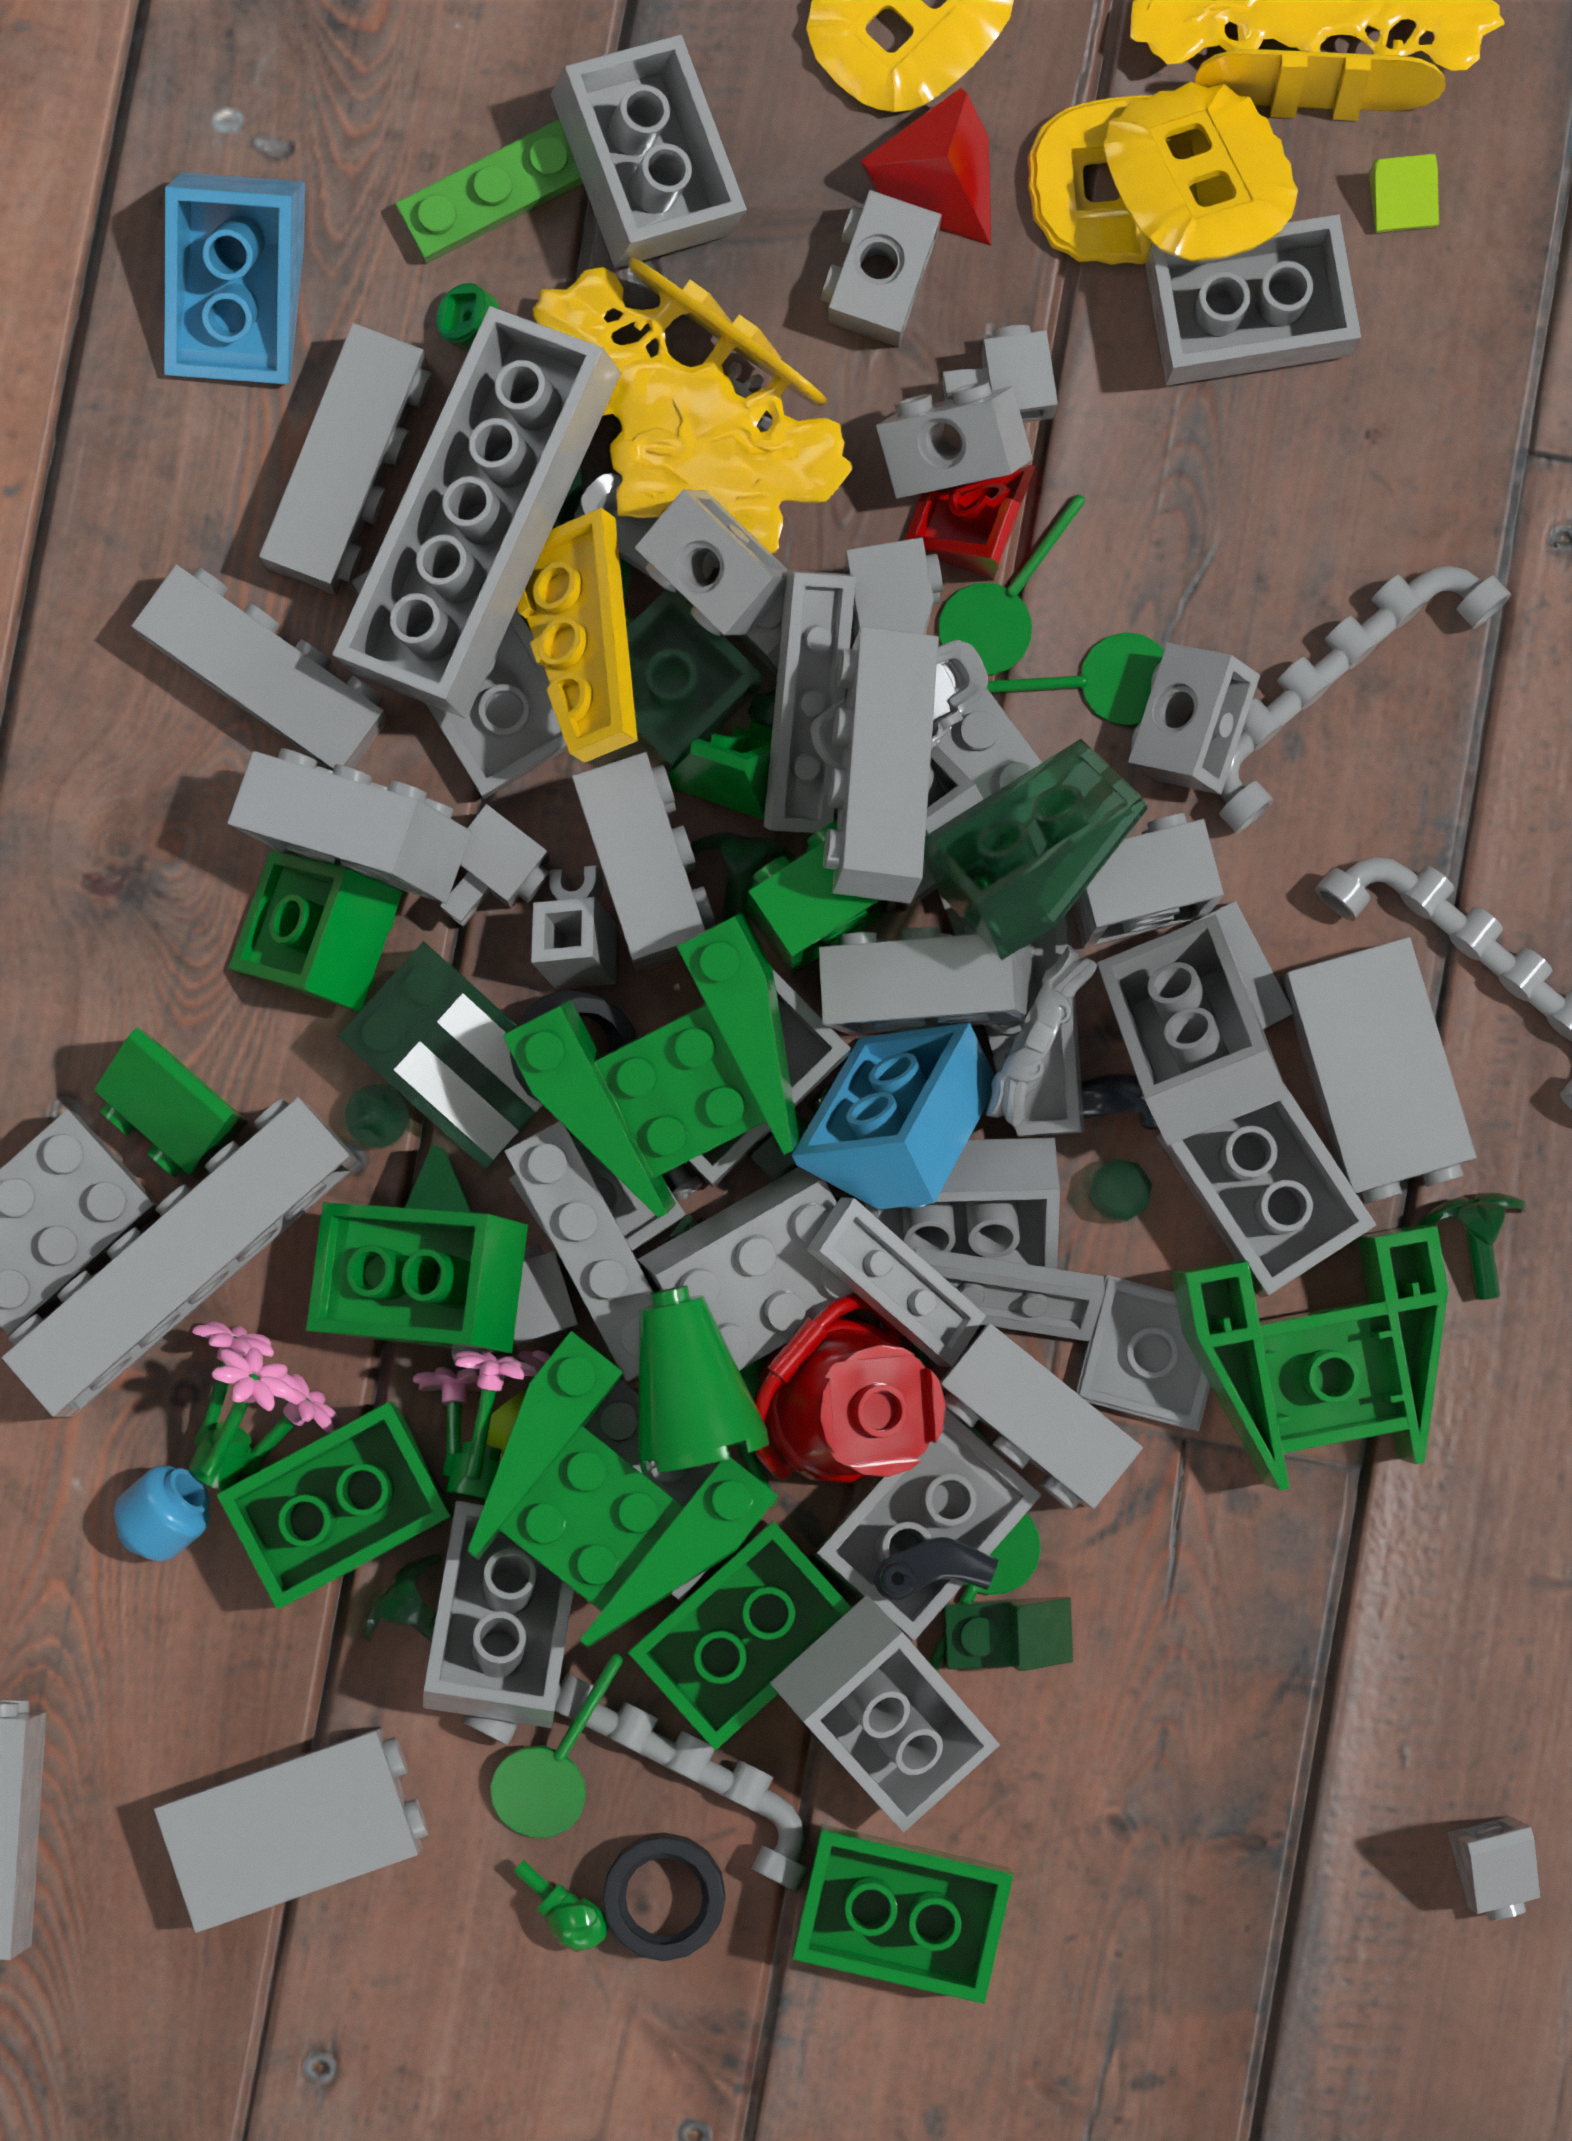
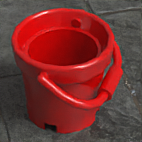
(846, 1400)

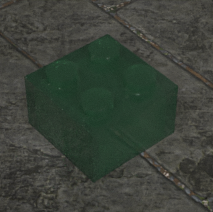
(683, 679)

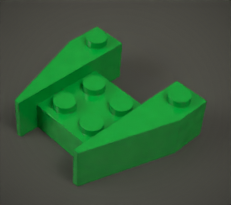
(679, 1084)
(1329, 1369)
(595, 1513)

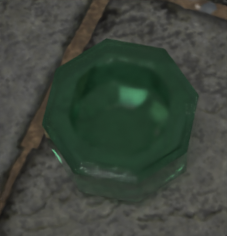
(1120, 1190)

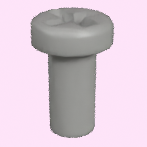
(683, 1182)

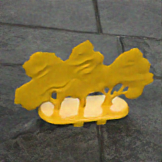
(1311, 77)
(687, 422)

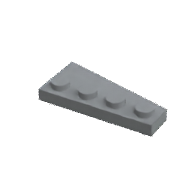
(1055, 1098)

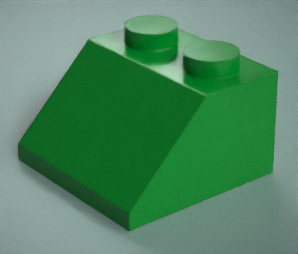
(316, 929)
(167, 1104)

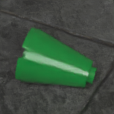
(690, 1387)

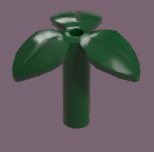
(1482, 1222)

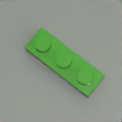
(490, 192)

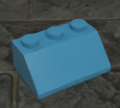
(899, 1115)

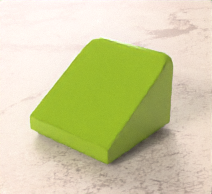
(1404, 193)

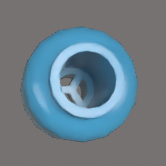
(162, 1513)

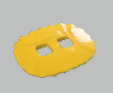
(937, 54)
(1158, 184)
(1057, 193)

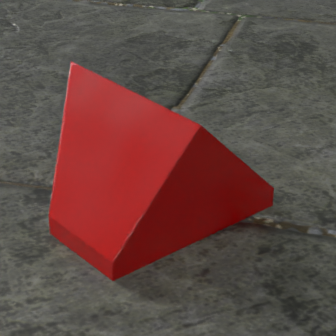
(940, 167)
(971, 521)

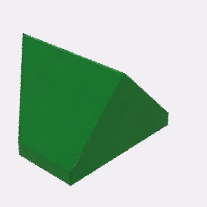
(728, 769)

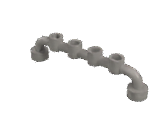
(1349, 646)
(1471, 934)
(690, 1759)

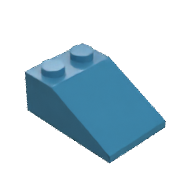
(232, 276)

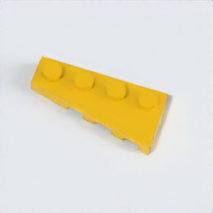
(582, 634)

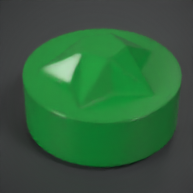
(462, 313)

